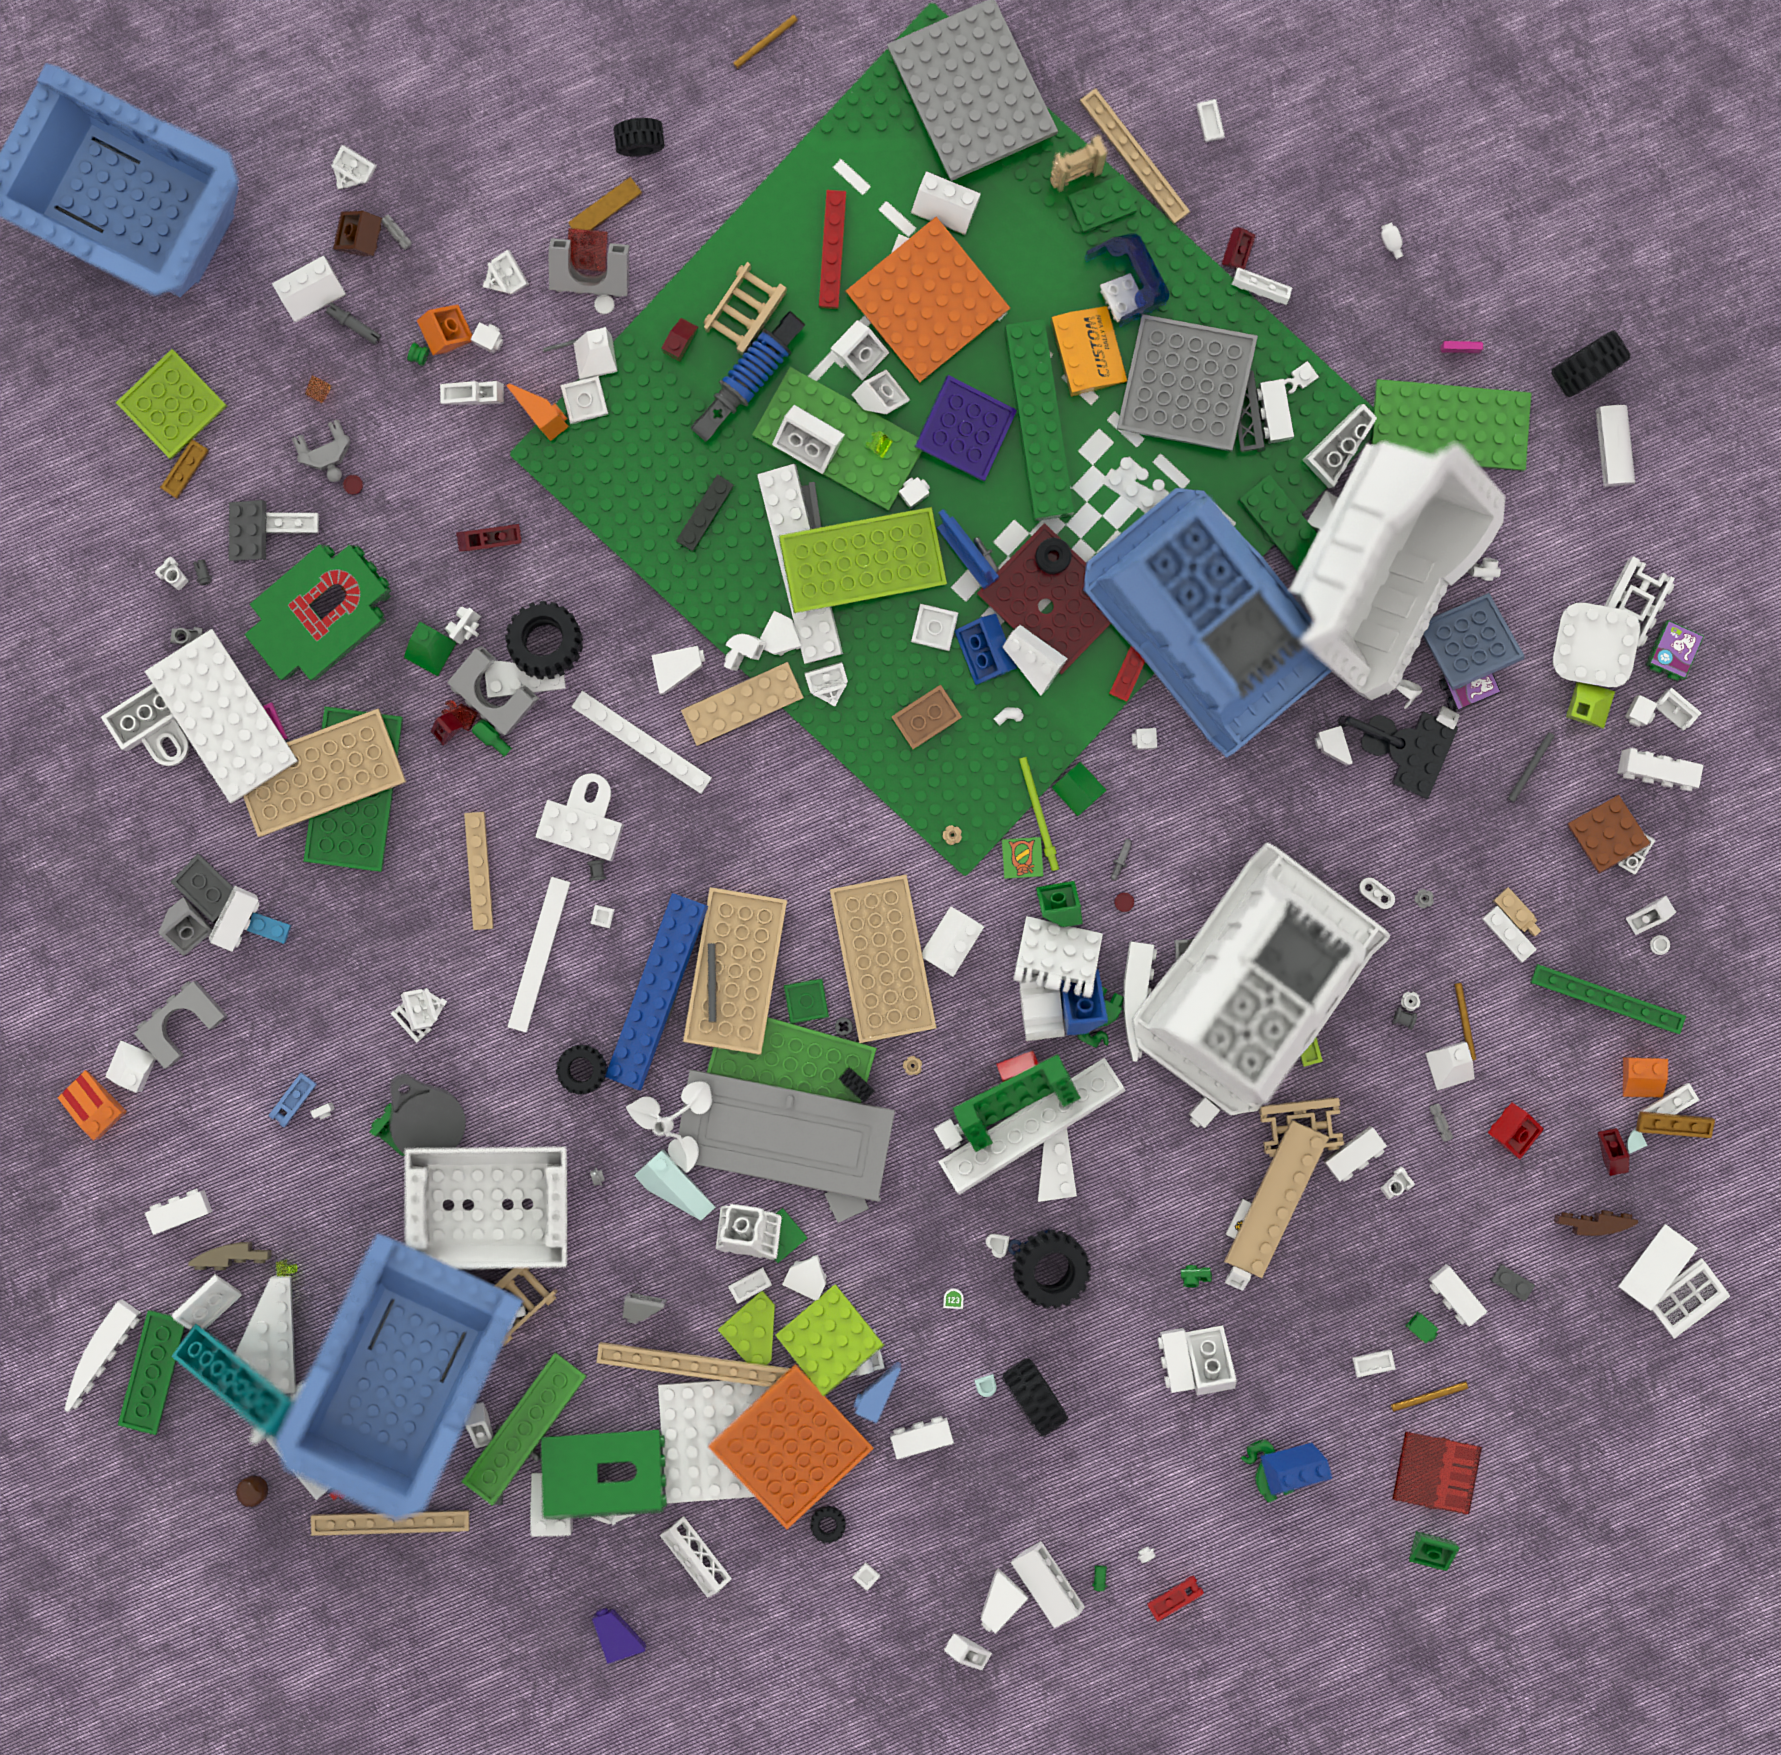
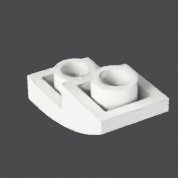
(1635, 861)

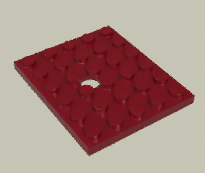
(1022, 585)

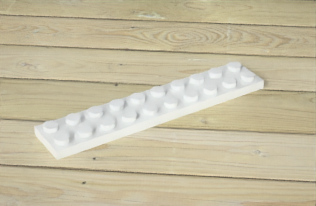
(787, 515)
(1031, 1127)

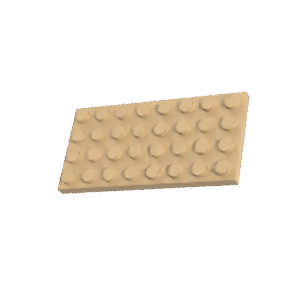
(331, 772)
(747, 949)
(883, 958)

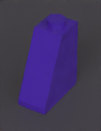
(616, 1636)

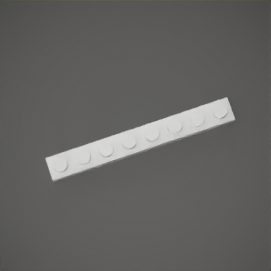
(641, 742)

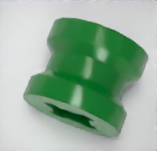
(418, 354)

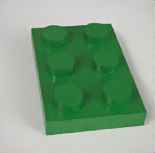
(1102, 203)

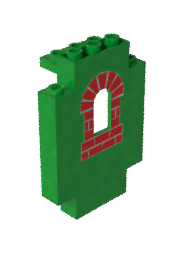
(293, 633)

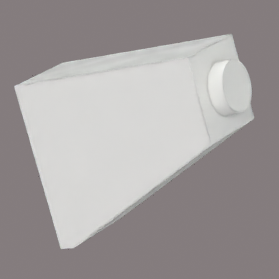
(676, 666)
(1001, 1602)

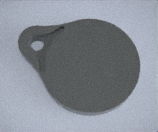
(424, 1116)

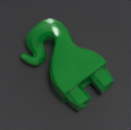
(1113, 1010)
(1260, 1478)

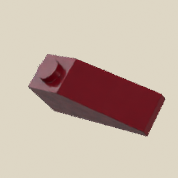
(488, 537)

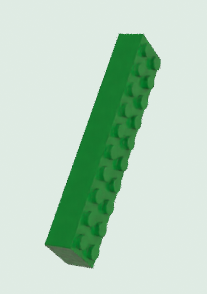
(1039, 420)

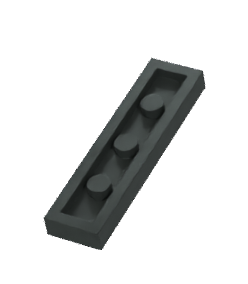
(705, 513)

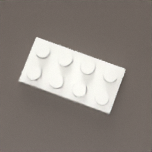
(1132, 490)

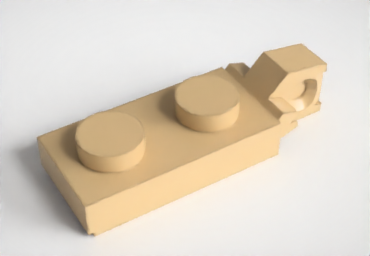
(1517, 911)

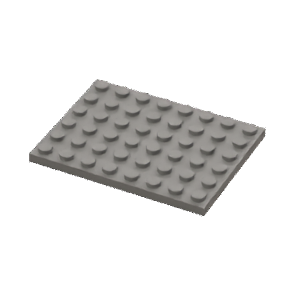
(972, 89)

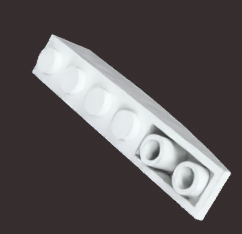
(1135, 988)
(101, 1349)

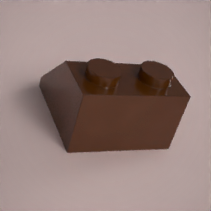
(357, 233)

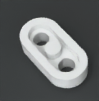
(1376, 893)

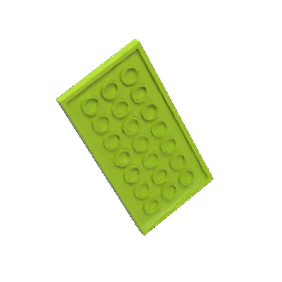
(862, 560)

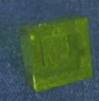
(879, 444)
(284, 1269)

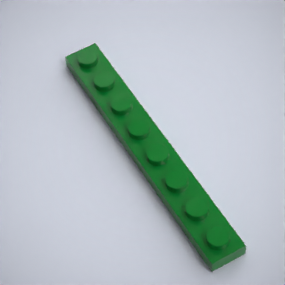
(1608, 999)

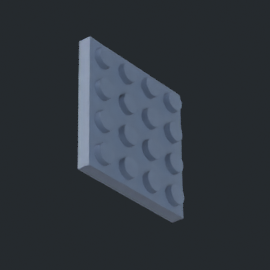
(1471, 641)

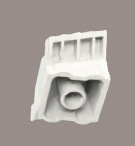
(1040, 1010)
(748, 1231)

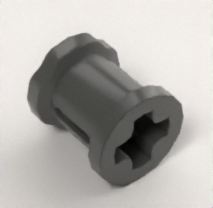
(596, 870)
(1404, 1018)
(837, 1026)

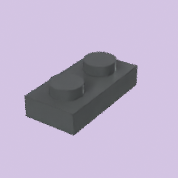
(1512, 1282)

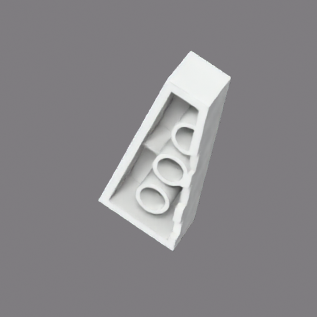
(1334, 452)
(1659, 769)

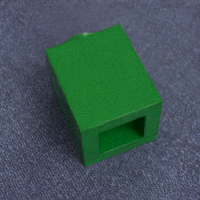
(1422, 1328)

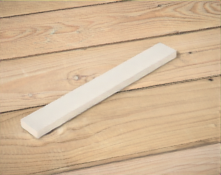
(539, 954)

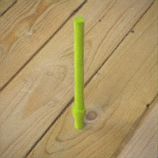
(1049, 850)

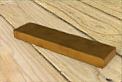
(606, 206)
(1675, 1124)

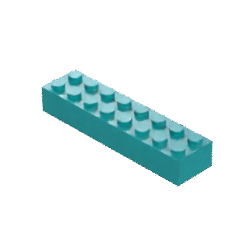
(234, 1381)

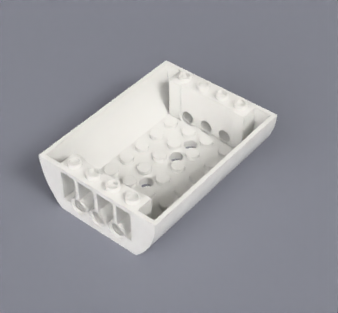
(488, 1232)

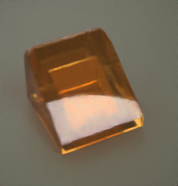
(317, 389)

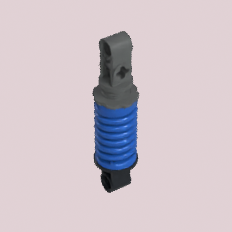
(748, 372)

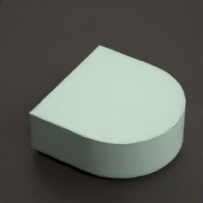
(986, 1385)

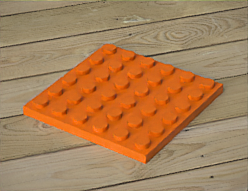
(927, 299)
(790, 1447)

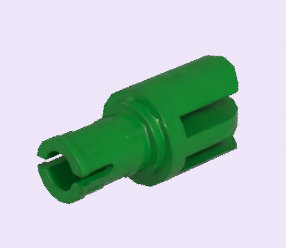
(489, 736)

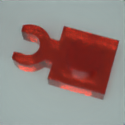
(464, 714)

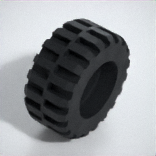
(1591, 364)
(538, 616)
(1068, 1286)
(1035, 1397)

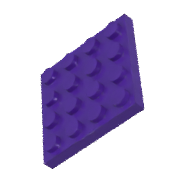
(965, 428)

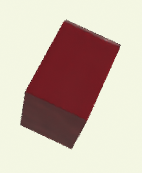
(445, 727)

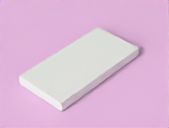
(1657, 1267)

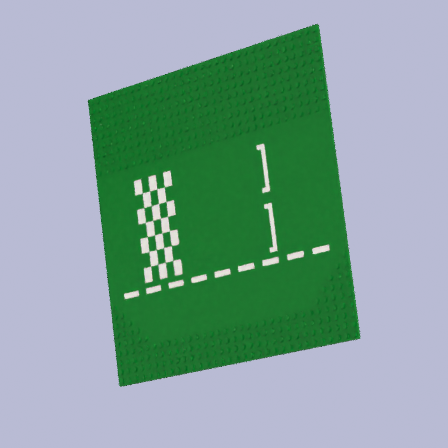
(645, 470)

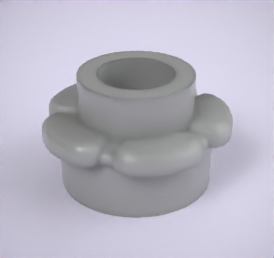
(1419, 898)
(597, 1177)

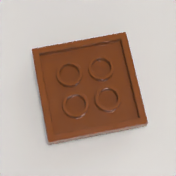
(1608, 834)

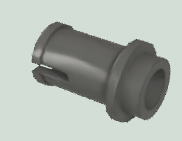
(202, 572)

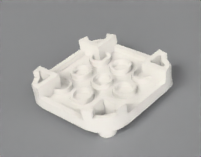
(1596, 644)

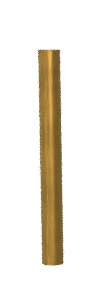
(765, 41)
(1465, 1019)
(1429, 1396)

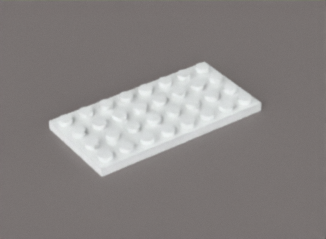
(221, 716)

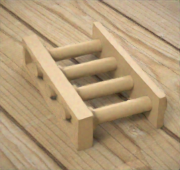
(754, 326)
(508, 1283)

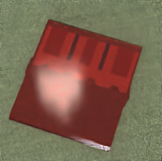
(1437, 1473)

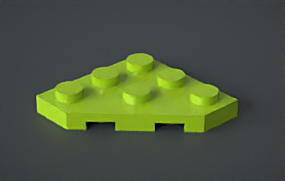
(752, 1330)

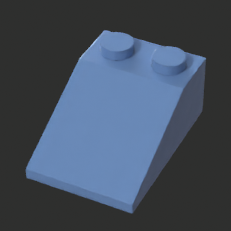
(874, 1397)

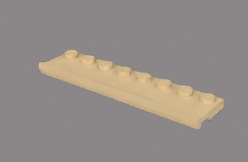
(1276, 1198)

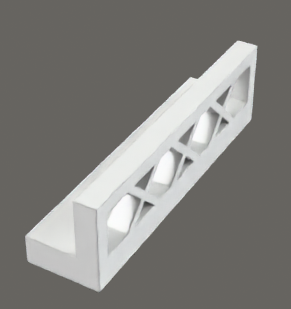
(692, 1559)

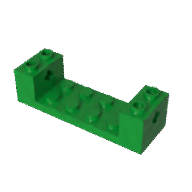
(1012, 1096)

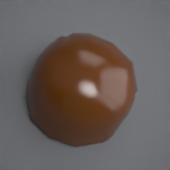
(252, 1491)

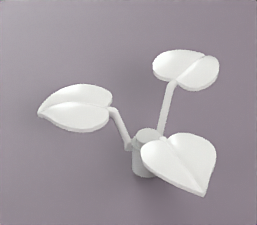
(681, 1150)

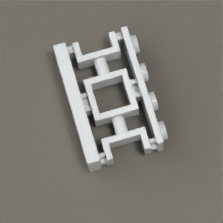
(1619, 594)

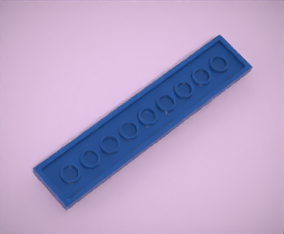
(656, 991)

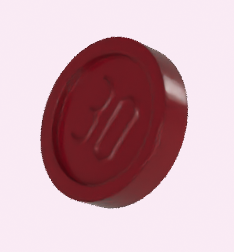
(353, 484)
(1124, 902)

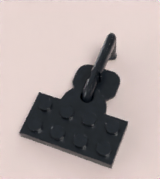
(1421, 749)

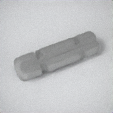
(396, 232)
(1441, 1122)

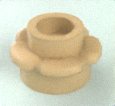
(947, 835)
(912, 1060)

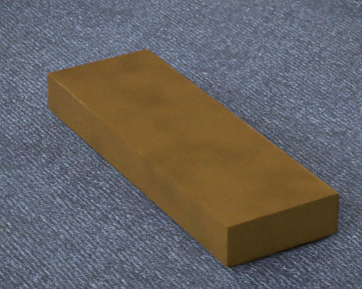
(184, 469)

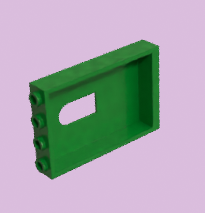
(571, 1475)

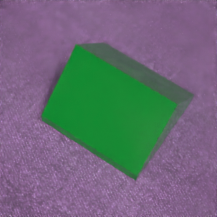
(1079, 789)
(1433, 1551)

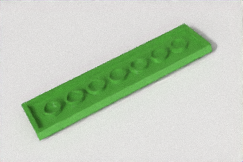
(524, 1429)

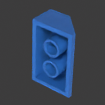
(983, 649)
(1080, 1012)
(1295, 1468)

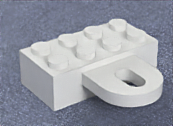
(148, 721)
(581, 823)

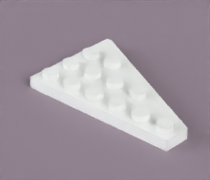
(270, 1335)

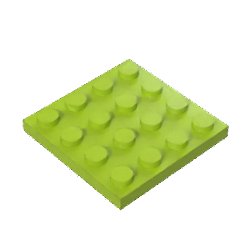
(171, 404)
(829, 1340)

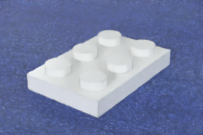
(207, 1303)

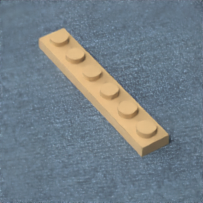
(479, 871)

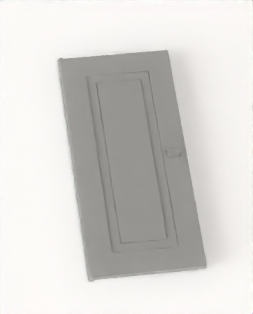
(790, 1136)

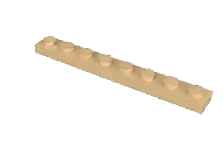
(1134, 156)
(380, 1524)

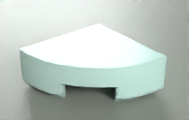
(1635, 1141)

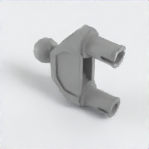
(325, 456)

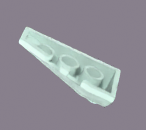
(671, 1183)

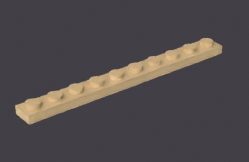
(689, 1364)

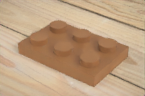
(926, 717)

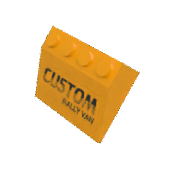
(1088, 350)

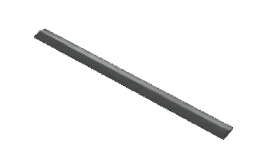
(564, 344)

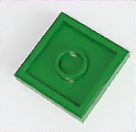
(806, 1001)

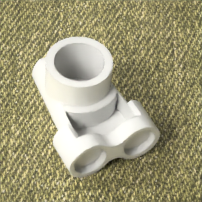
(1486, 570)
(172, 574)
(1400, 1182)

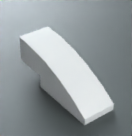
(472, 393)

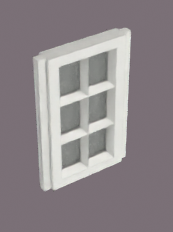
(1689, 1298)

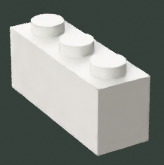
(1275, 411)
(234, 919)
(1355, 1154)
(178, 1211)
(1456, 1296)
(1176, 1360)
(921, 1437)

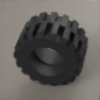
(639, 137)
(567, 1079)

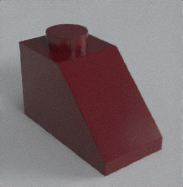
(679, 339)
(1613, 1152)

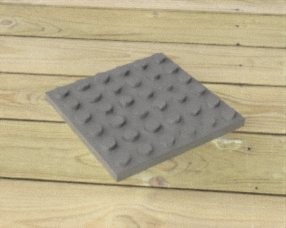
(1187, 382)

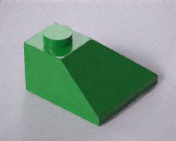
(429, 649)
(1060, 903)

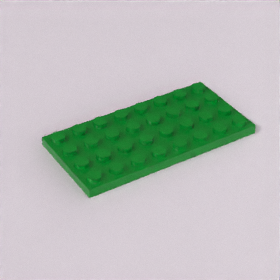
(358, 831)

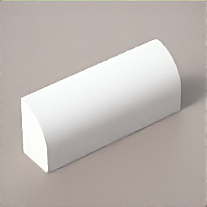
(1615, 445)
(1048, 1584)

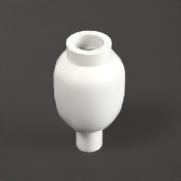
(1392, 239)

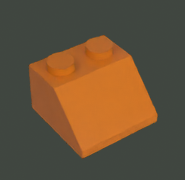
(444, 329)
(1644, 1077)

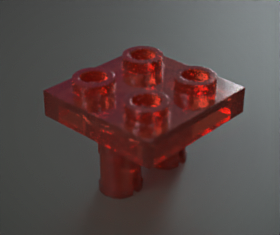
(588, 248)

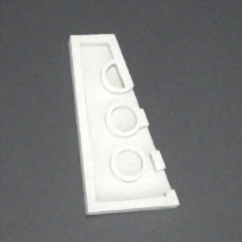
(506, 678)
(1056, 1169)

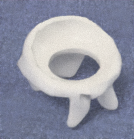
(1409, 689)

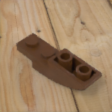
(1603, 1223)

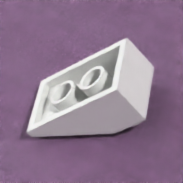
(1210, 1360)
(539, 1525)

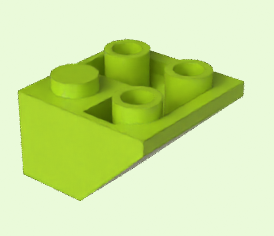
(1590, 704)

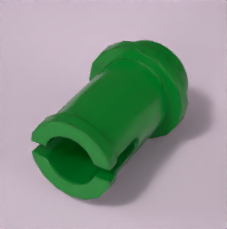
(1100, 1578)

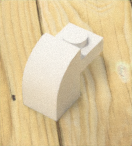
(742, 646)

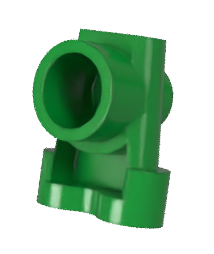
(1192, 1275)

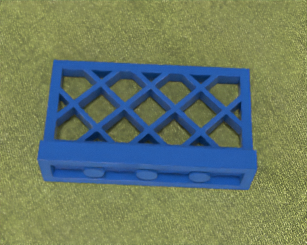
(966, 551)

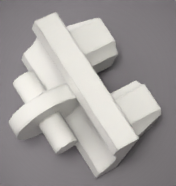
(465, 626)

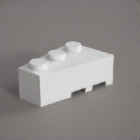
(1034, 658)

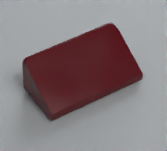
(1238, 248)

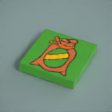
(1022, 857)

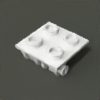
(1120, 295)

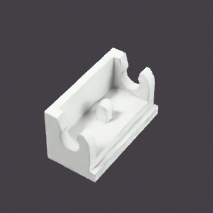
(1677, 709)

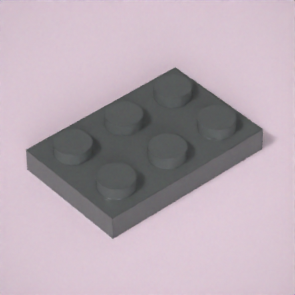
(247, 530)
(203, 887)

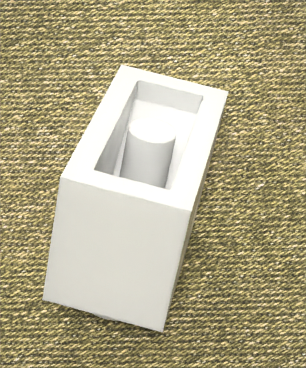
(1334, 745)
(1651, 915)
(479, 1426)
(967, 1652)

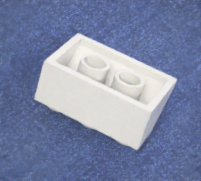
(946, 200)
(309, 288)
(808, 439)
(952, 941)

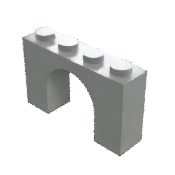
(566, 278)
(467, 684)
(154, 1032)

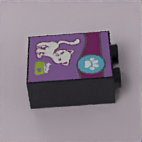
(1469, 693)

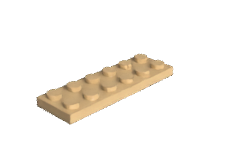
(742, 704)

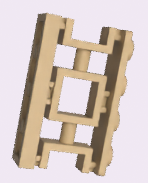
(1078, 164)
(1299, 1111)

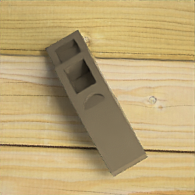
(222, 1256)

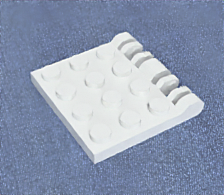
(1058, 954)

